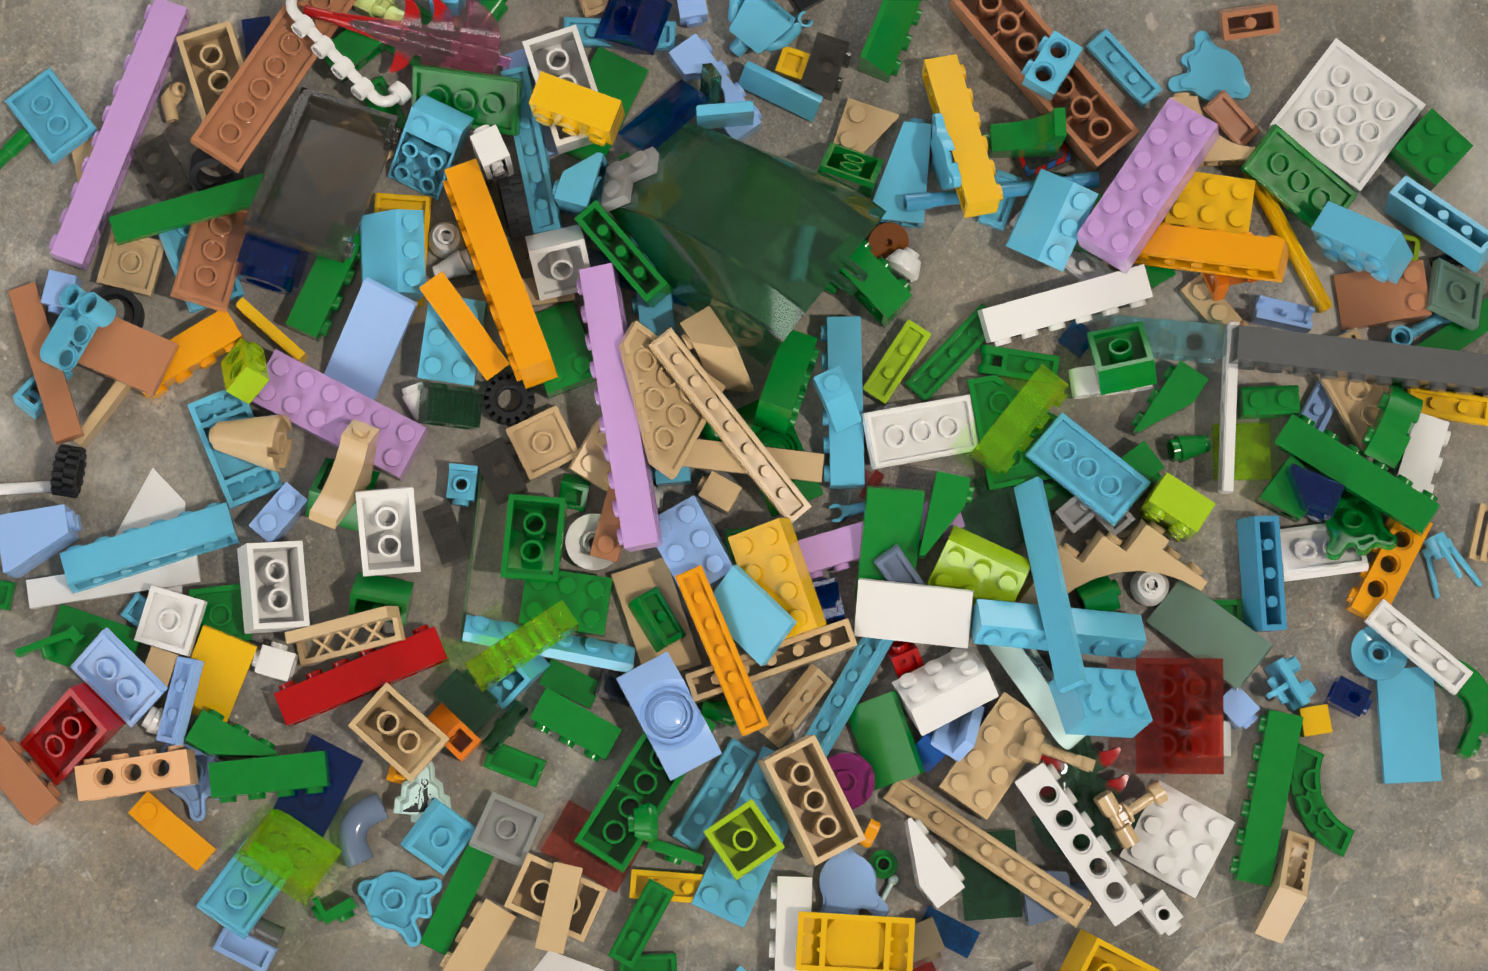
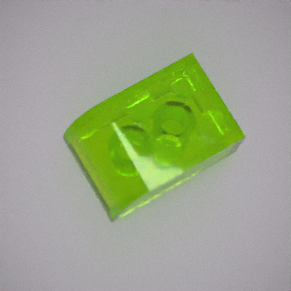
(289, 855)

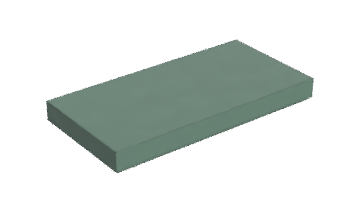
(1209, 631)

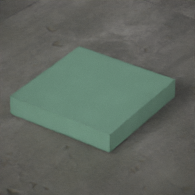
(1455, 294)

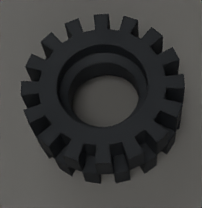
(504, 416)
(68, 471)

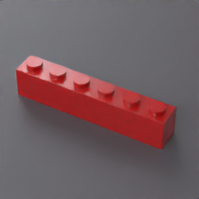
(361, 676)

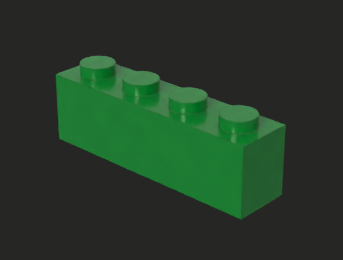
(624, 254)
(323, 294)
(269, 775)

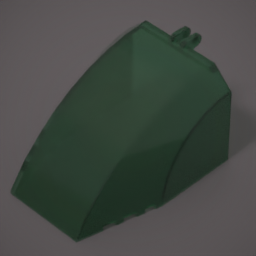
(746, 233)

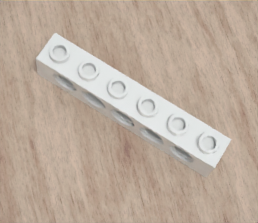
(1116, 908)

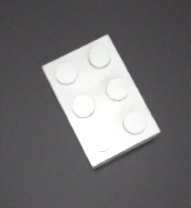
(273, 586)
(945, 689)

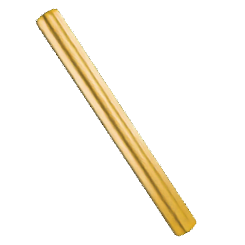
(1297, 255)

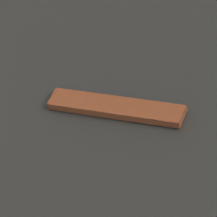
(49, 380)

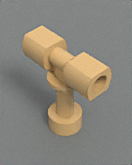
(1122, 815)

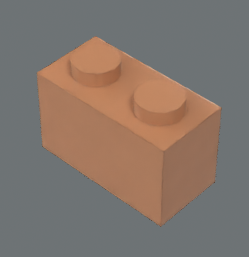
(1248, 21)

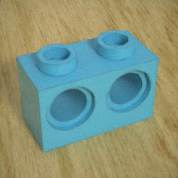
(1055, 67)

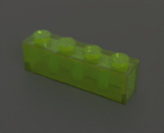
(1019, 420)

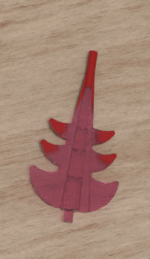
(438, 43)

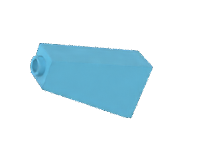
(905, 174)

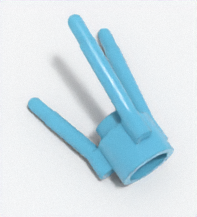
(1441, 547)

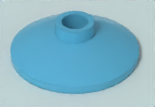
(1362, 650)

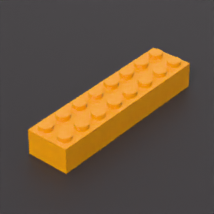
(498, 274)

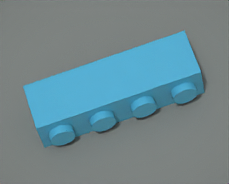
(1439, 223)

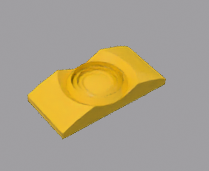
(854, 942)

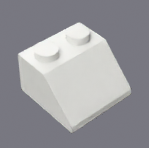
(557, 260)

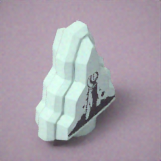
(419, 794)

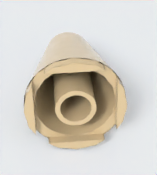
(255, 440)

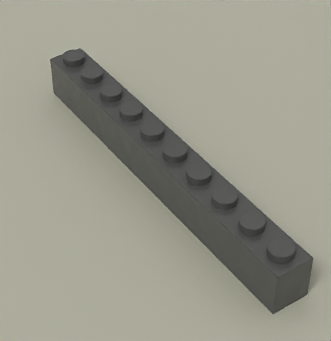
(1359, 360)

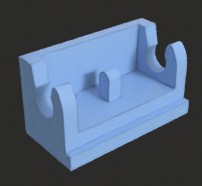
(1282, 314)

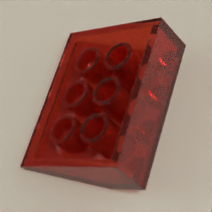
(1186, 717)

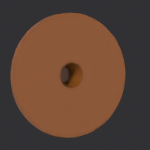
(887, 239)

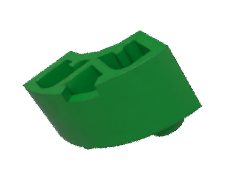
(1394, 421)

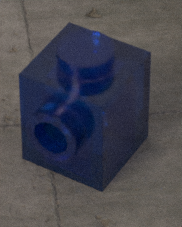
(1348, 697)

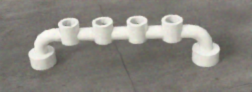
(342, 65)

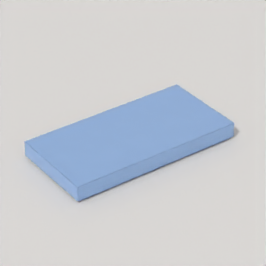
(370, 338)

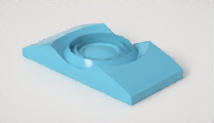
(238, 478)

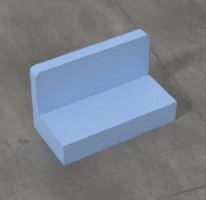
(958, 735)

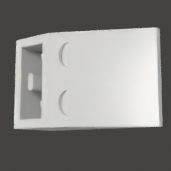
(930, 871)

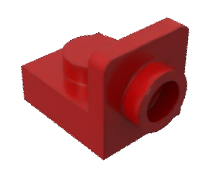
(904, 657)

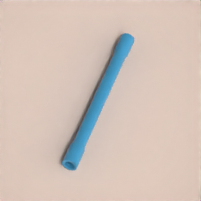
(928, 200)

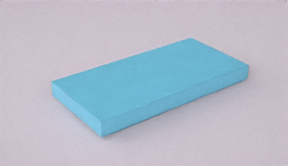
(1088, 469)
(1408, 728)

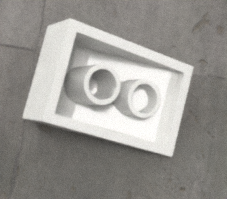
(388, 531)

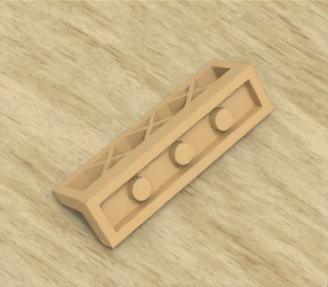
(342, 625)

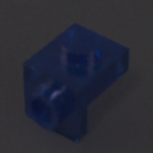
(829, 599)

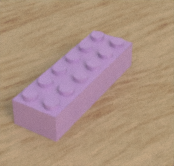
(1148, 185)
(328, 407)

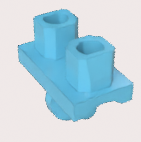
(1285, 684)

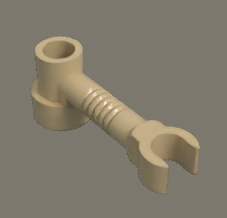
(1035, 747)

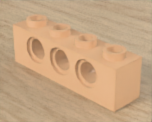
(91, 775)

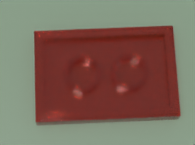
(563, 848)

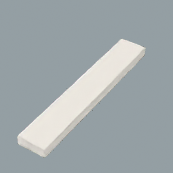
(1227, 416)
(55, 590)

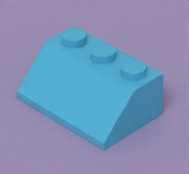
(1051, 219)
(394, 250)

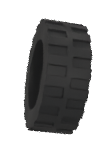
(515, 206)

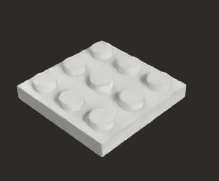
(1178, 841)

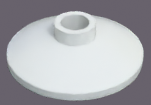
(577, 543)

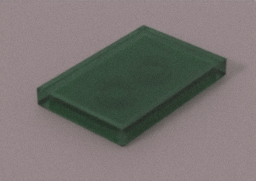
(985, 892)

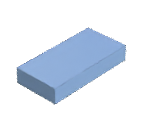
(249, 952)

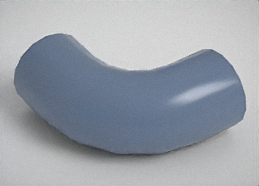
(355, 827)

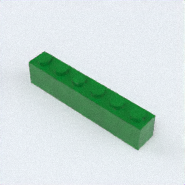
(1360, 477)
(1267, 798)

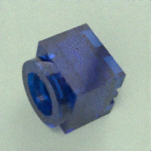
(270, 265)

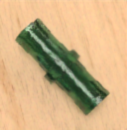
(504, 727)

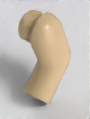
(170, 100)

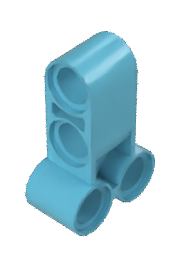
(75, 327)

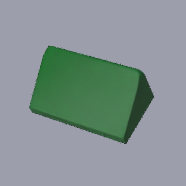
(656, 619)

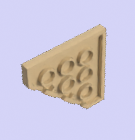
(663, 411)

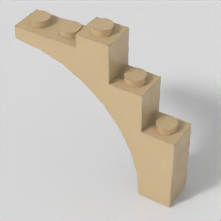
(1105, 556)

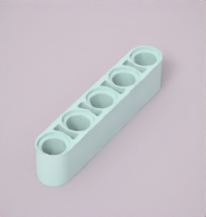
(1033, 680)

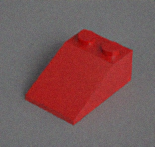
(71, 732)

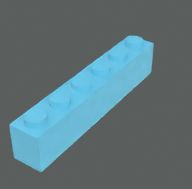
(846, 447)
(149, 547)
(1022, 627)

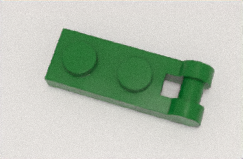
(1014, 363)

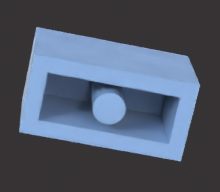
(280, 514)

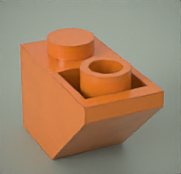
(462, 740)

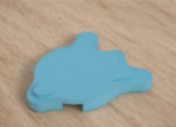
(1210, 71)
(942, 161)
(398, 901)

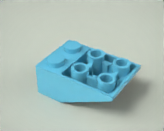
(429, 145)

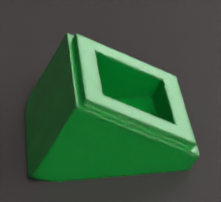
(575, 491)

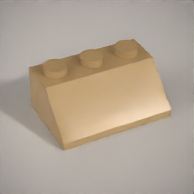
(715, 350)

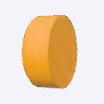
(870, 833)

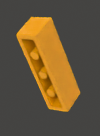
(200, 348)

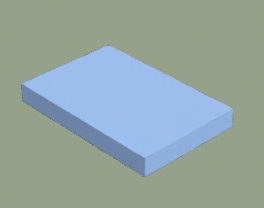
(119, 677)

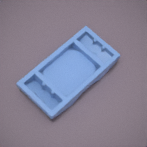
(669, 716)

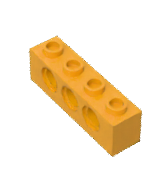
(1389, 583)

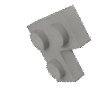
(622, 175)
(1076, 514)

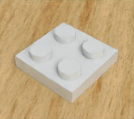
(170, 621)

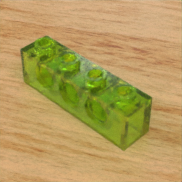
(522, 646)

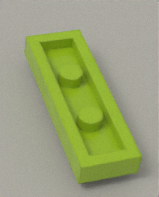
(896, 362)

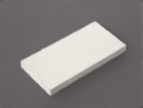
(920, 431)
(913, 613)

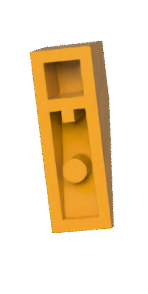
(172, 830)

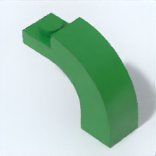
(1475, 701)

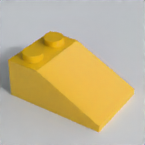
(1095, 954)

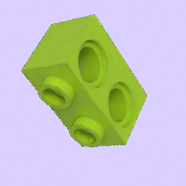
(245, 370)

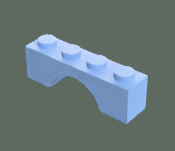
(688, 61)

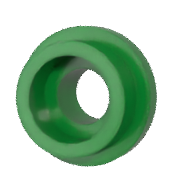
(890, 857)

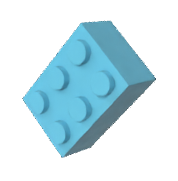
(1362, 243)
(441, 353)
(1104, 706)

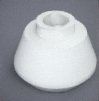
(453, 240)
(905, 264)
(1149, 595)

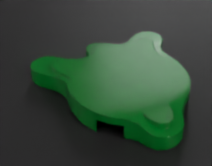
(1358, 527)

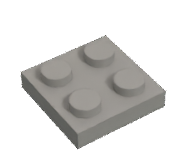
(506, 829)

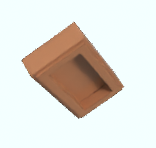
(1231, 119)

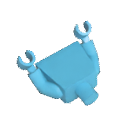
(762, 26)

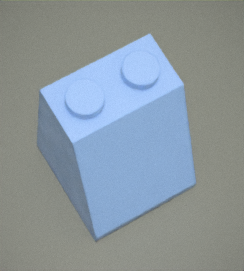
(35, 536)

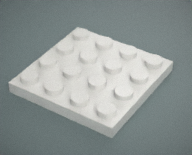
(1348, 114)

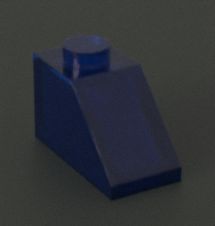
(1314, 492)

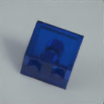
(633, 24)

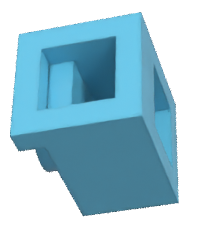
(462, 472)

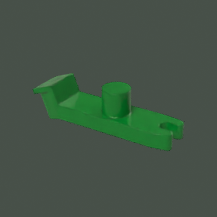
(46, 644)

